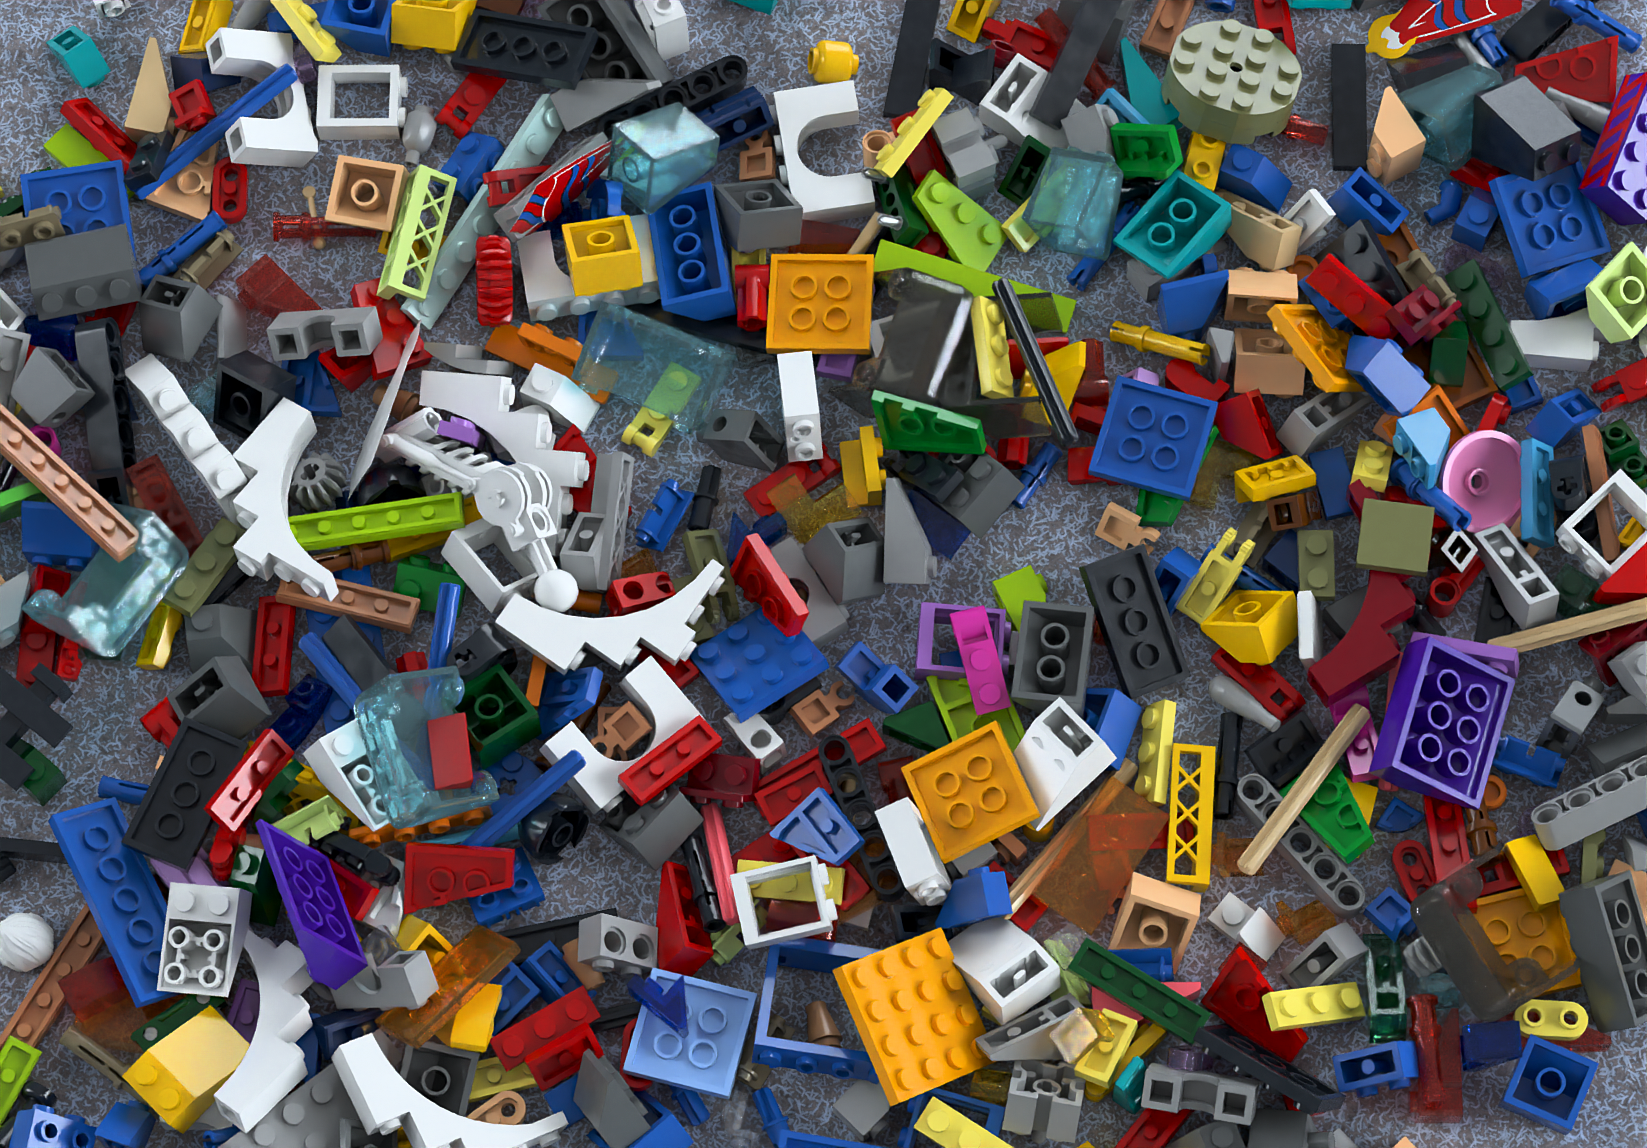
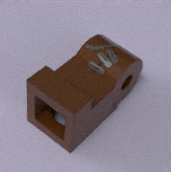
(1296, 510)

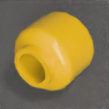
(832, 62)

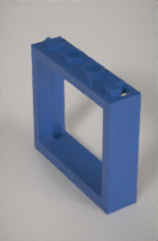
(803, 1056)

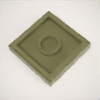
(1395, 537)

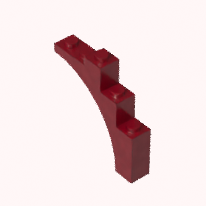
(1366, 648)

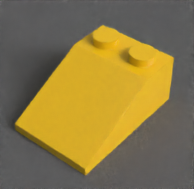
(188, 1068)

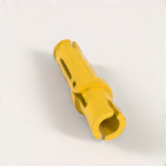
(1146, 339)

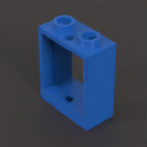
(917, 1105)

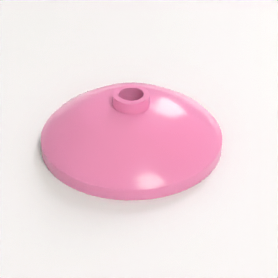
(1495, 465)

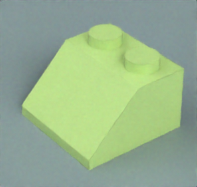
(1620, 295)

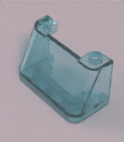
(653, 365)
(113, 597)
(395, 736)

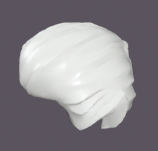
(25, 941)

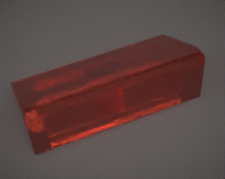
(824, 238)

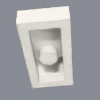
(1312, 214)
(1248, 926)

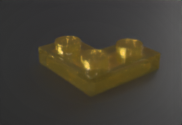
(1219, 463)
(808, 516)

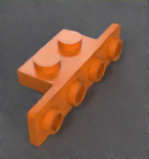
(539, 346)
(389, 833)

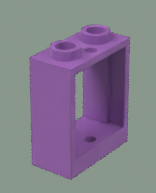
(939, 614)

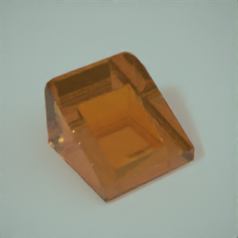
(638, 564)

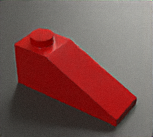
(681, 936)

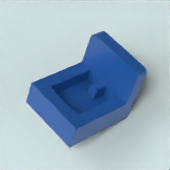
(1391, 914)

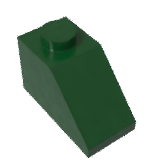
(46, 778)
(254, 874)

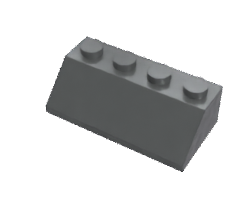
(622, 44)
(1612, 944)

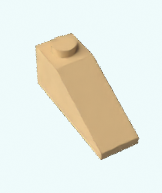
(150, 105)
(1261, 233)

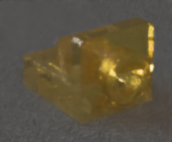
(1081, 1033)
(991, 1086)

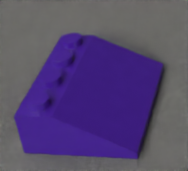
(1442, 724)
(314, 907)

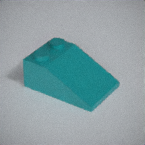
(1187, 229)

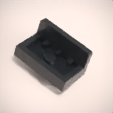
(1287, 751)

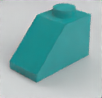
(79, 57)

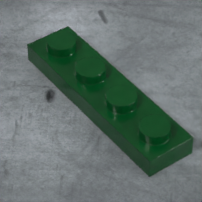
(1489, 325)
(1138, 991)

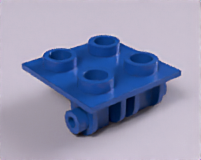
(524, 893)

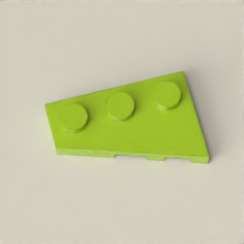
(963, 225)

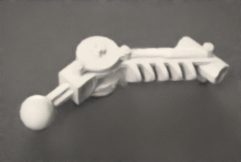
(505, 496)

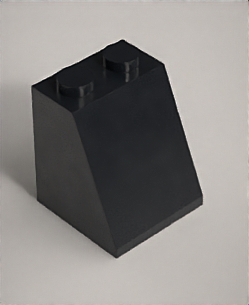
(1522, 130)

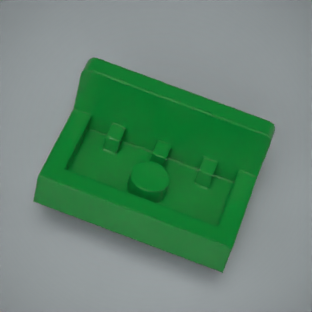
(1146, 149)
(422, 578)

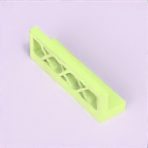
(404, 234)

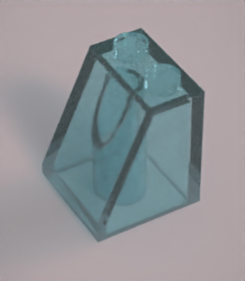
(1445, 112)
(660, 155)
(1076, 202)

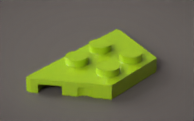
(959, 715)

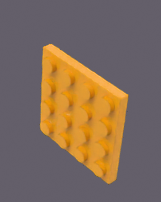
(914, 1015)

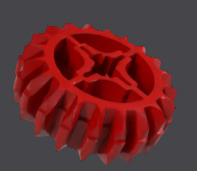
(494, 281)

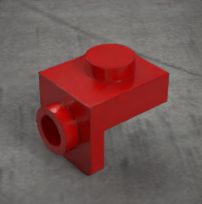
(192, 106)
(1088, 418)

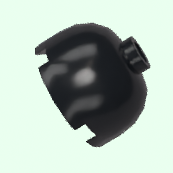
(389, 484)
(552, 827)

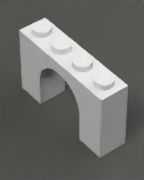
(798, 116)
(262, 141)
(551, 291)
(663, 708)

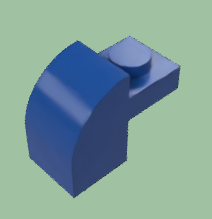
(877, 683)

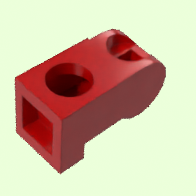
(1182, 377)
(638, 593)

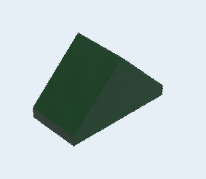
(1024, 171)
(1448, 355)
(917, 727)

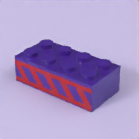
(1618, 164)

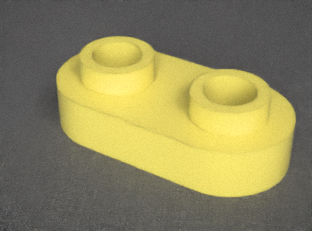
(1551, 1021)

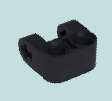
(1571, 489)
(487, 649)

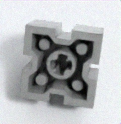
(966, 156)
(1044, 1101)

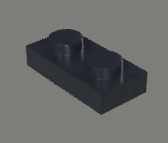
(149, 159)

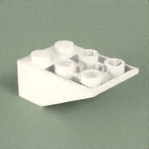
(1010, 101)
(1059, 759)
(346, 772)
(203, 938)
(1004, 967)

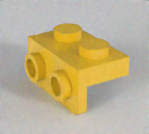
(861, 467)

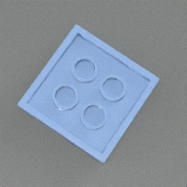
(710, 1052)

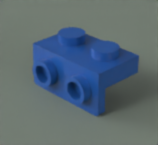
(471, 159)

